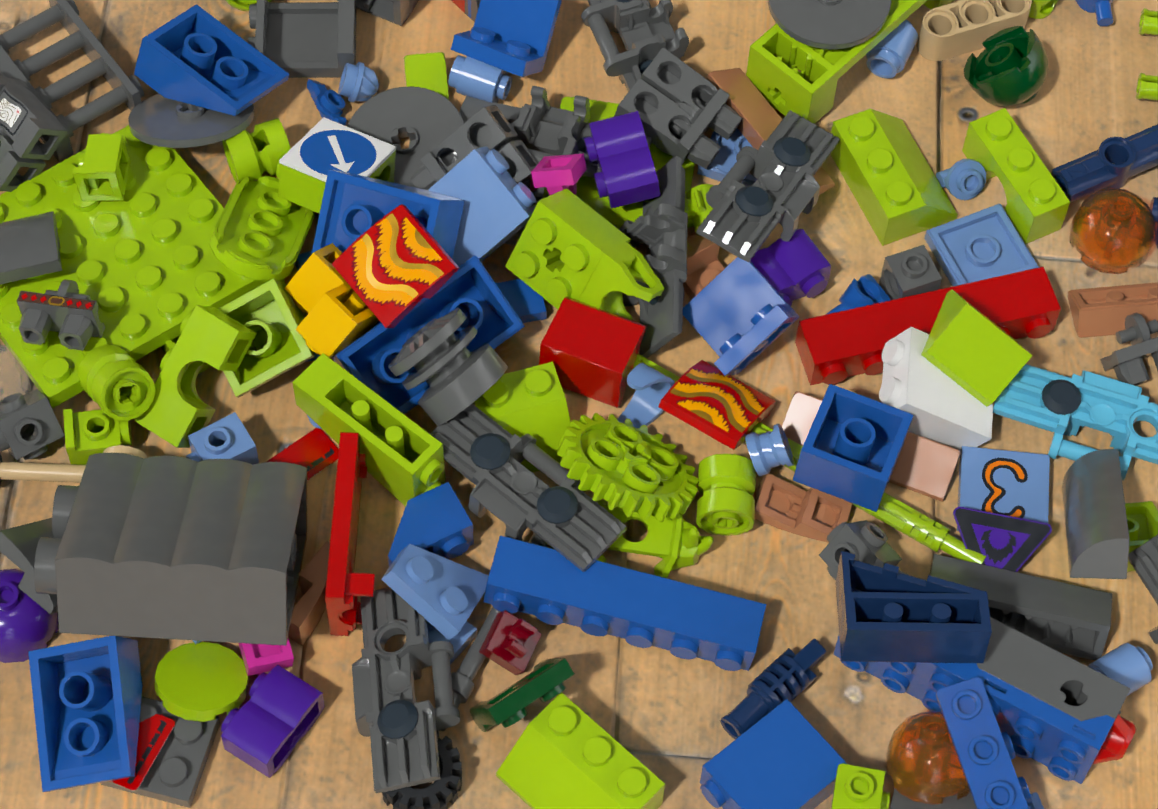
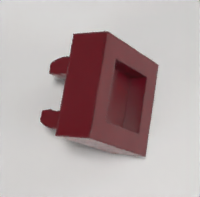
(510, 642)

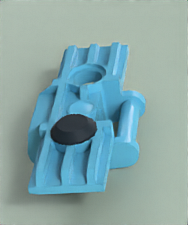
(1085, 400)

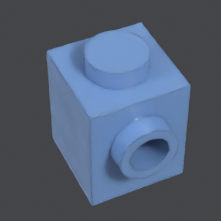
(223, 440)

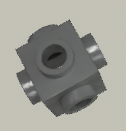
(27, 425)
(859, 538)

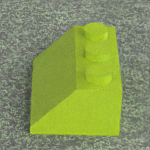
(889, 176)
(576, 764)

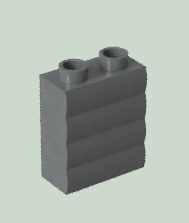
(177, 549)

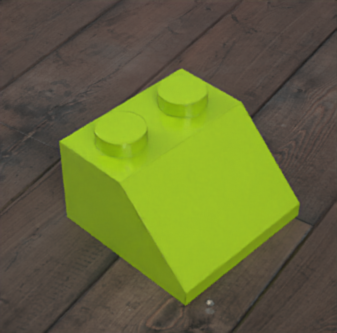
(277, 345)
(530, 404)

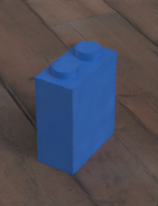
(773, 766)

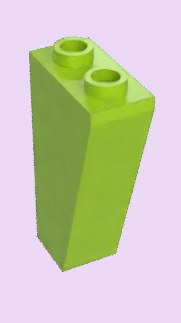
(395, 447)

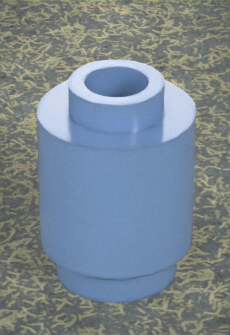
(893, 51)
(479, 79)
(1126, 665)

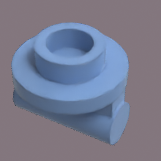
(963, 179)

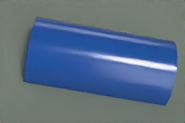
(470, 291)

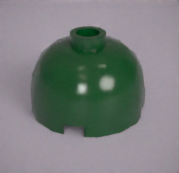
(1008, 68)

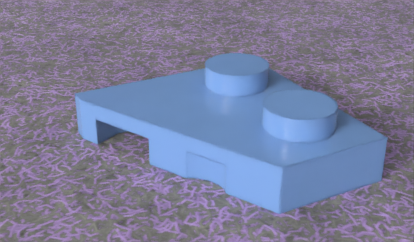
(436, 587)

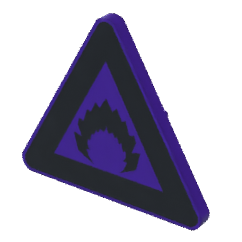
(999, 537)

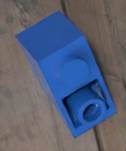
(434, 524)

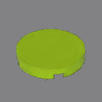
(201, 681)

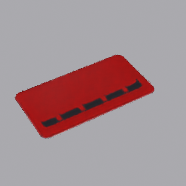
(311, 451)
(151, 738)

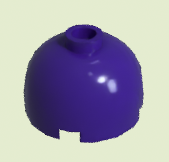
(22, 621)

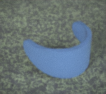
(650, 389)

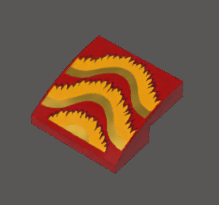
(395, 266)
(716, 404)

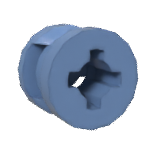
(769, 450)

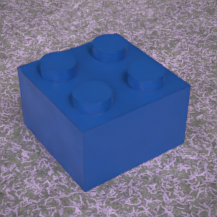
(852, 447)

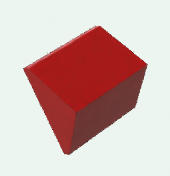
(592, 350)

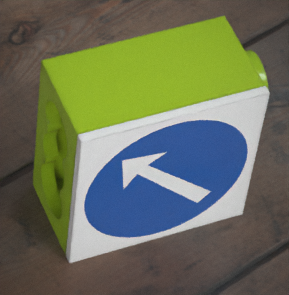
(336, 147)

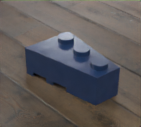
(908, 618)

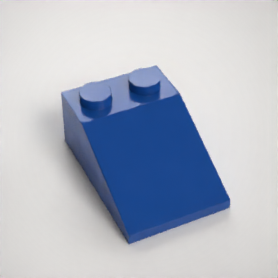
(205, 64)
(357, 202)
(86, 711)

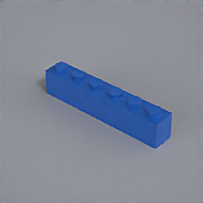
(625, 604)

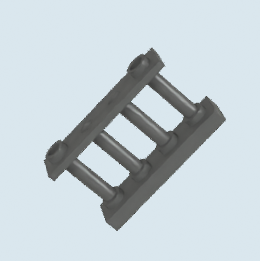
(125, 88)

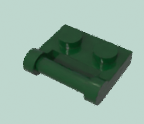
(510, 704)

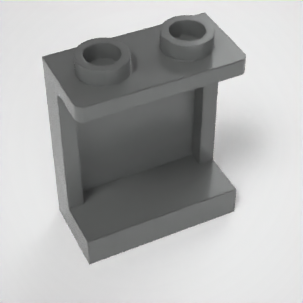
(306, 36)

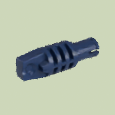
(779, 681)

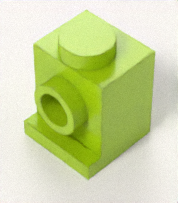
(103, 168)
(92, 433)

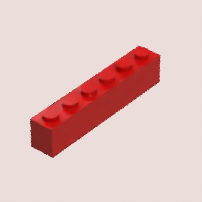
(854, 339)

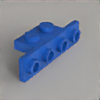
(982, 747)

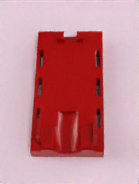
(342, 583)

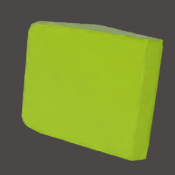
(427, 72)

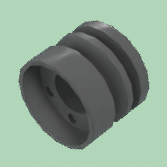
(448, 367)

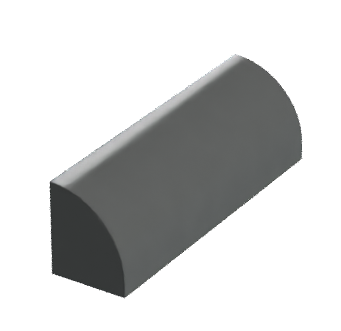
(1096, 517)
(1050, 611)

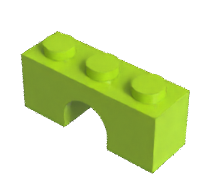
(1032, 194)
(205, 339)

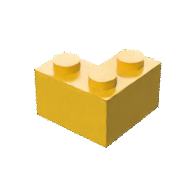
(332, 307)

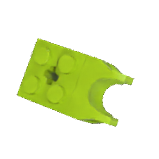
(580, 256)

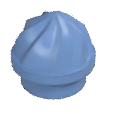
(358, 82)

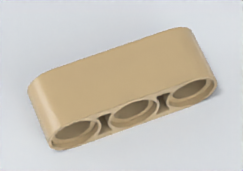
(966, 25)

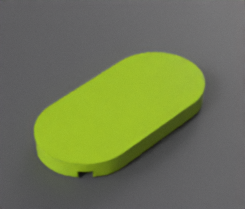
(260, 231)

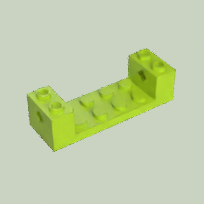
(811, 93)

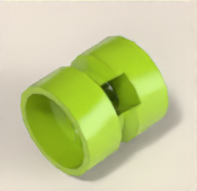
(256, 151)
(116, 382)
(727, 493)

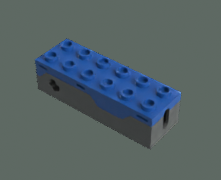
(1038, 695)

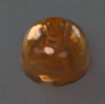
(1113, 230)
(925, 760)

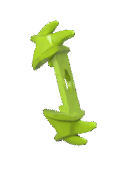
(671, 540)

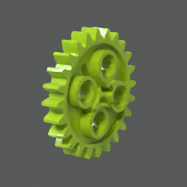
(627, 467)

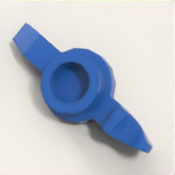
(328, 102)

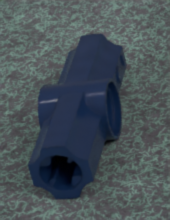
(1096, 169)

